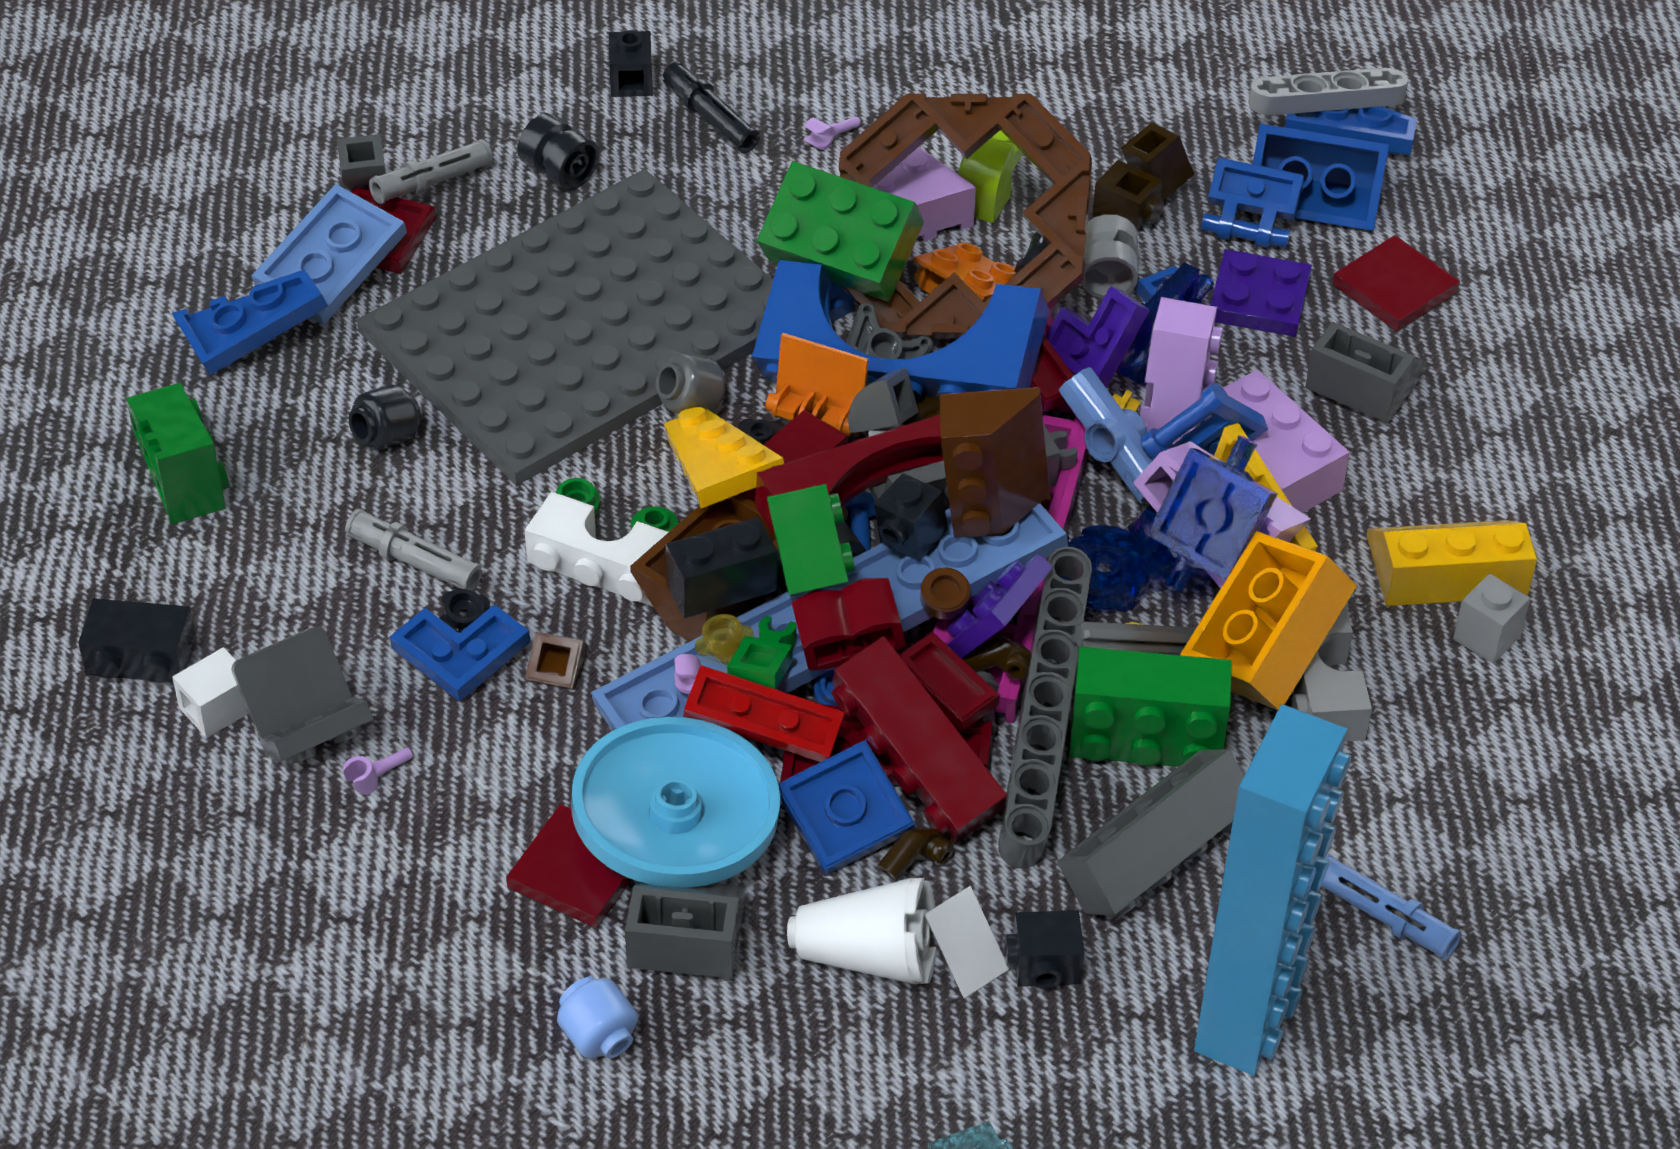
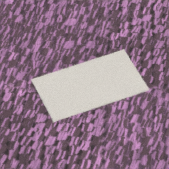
(966, 941)

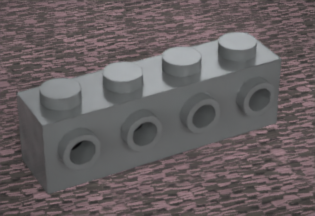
(1154, 834)

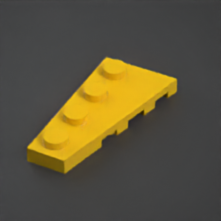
(716, 455)

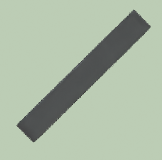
(1044, 724)

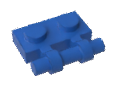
(1252, 190)

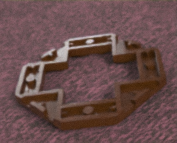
(968, 124)

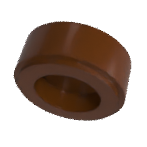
(945, 593)

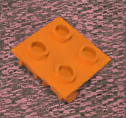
(968, 263)
(816, 381)

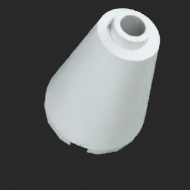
(870, 931)

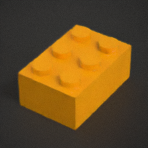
(1271, 617)

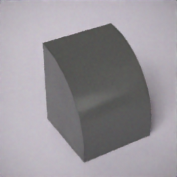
(360, 159)
(883, 403)

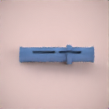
(1436, 937)

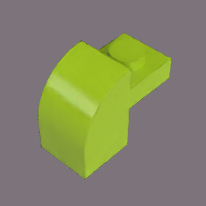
(991, 174)

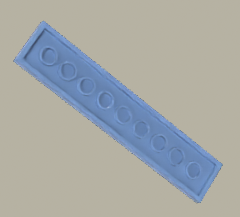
(652, 688)

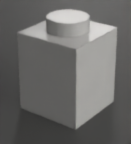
(1491, 618)

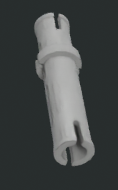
(416, 176)
(397, 543)

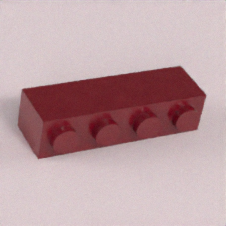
(917, 740)

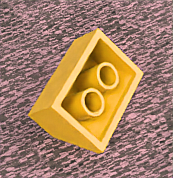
(1449, 559)

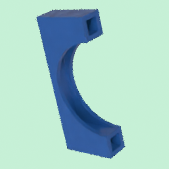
(990, 356)

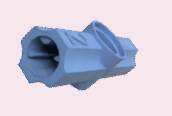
(1110, 432)

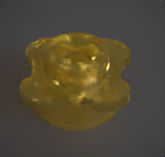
(722, 637)

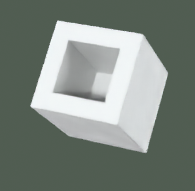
(210, 693)

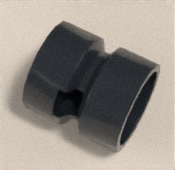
(558, 151)

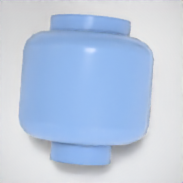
(597, 1017)

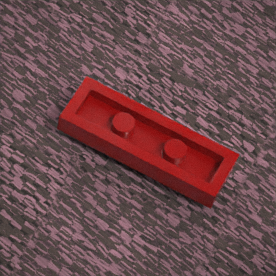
(764, 714)

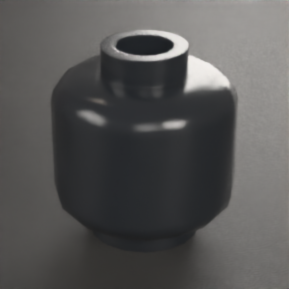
(384, 417)

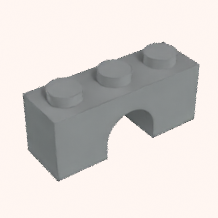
(1332, 693)

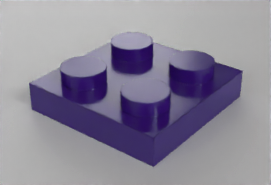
(1260, 292)
(996, 605)

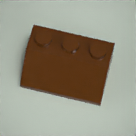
(993, 458)
(651, 566)

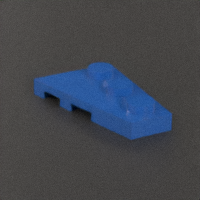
(1366, 124)
(246, 323)

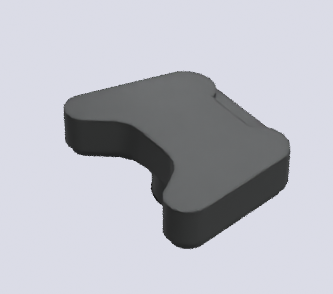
(883, 342)

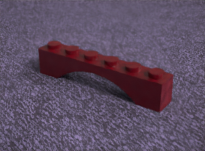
(854, 465)

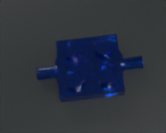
(1182, 285)
(1211, 513)

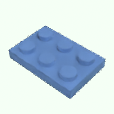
(336, 247)

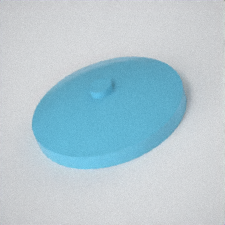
(675, 802)

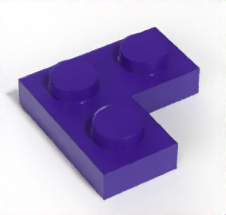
(1101, 341)

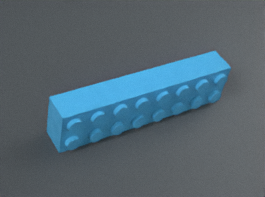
(1271, 888)

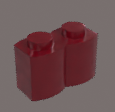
(846, 621)

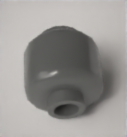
(690, 382)

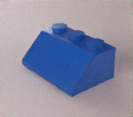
(1339, 173)

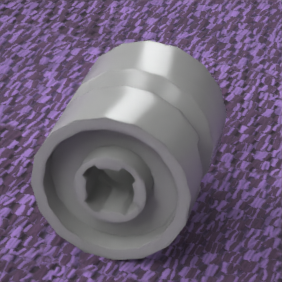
(1110, 255)

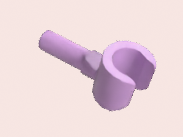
(824, 134)
(685, 671)
(366, 774)

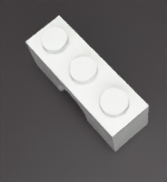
(565, 542)

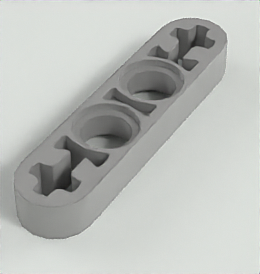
(1328, 91)

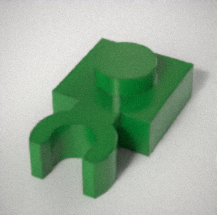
(765, 658)

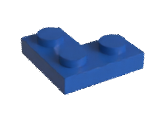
(460, 659)

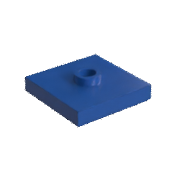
(845, 807)

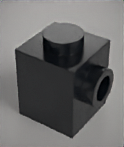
(630, 63)
(911, 516)
(1046, 948)

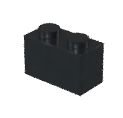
(721, 567)
(137, 640)

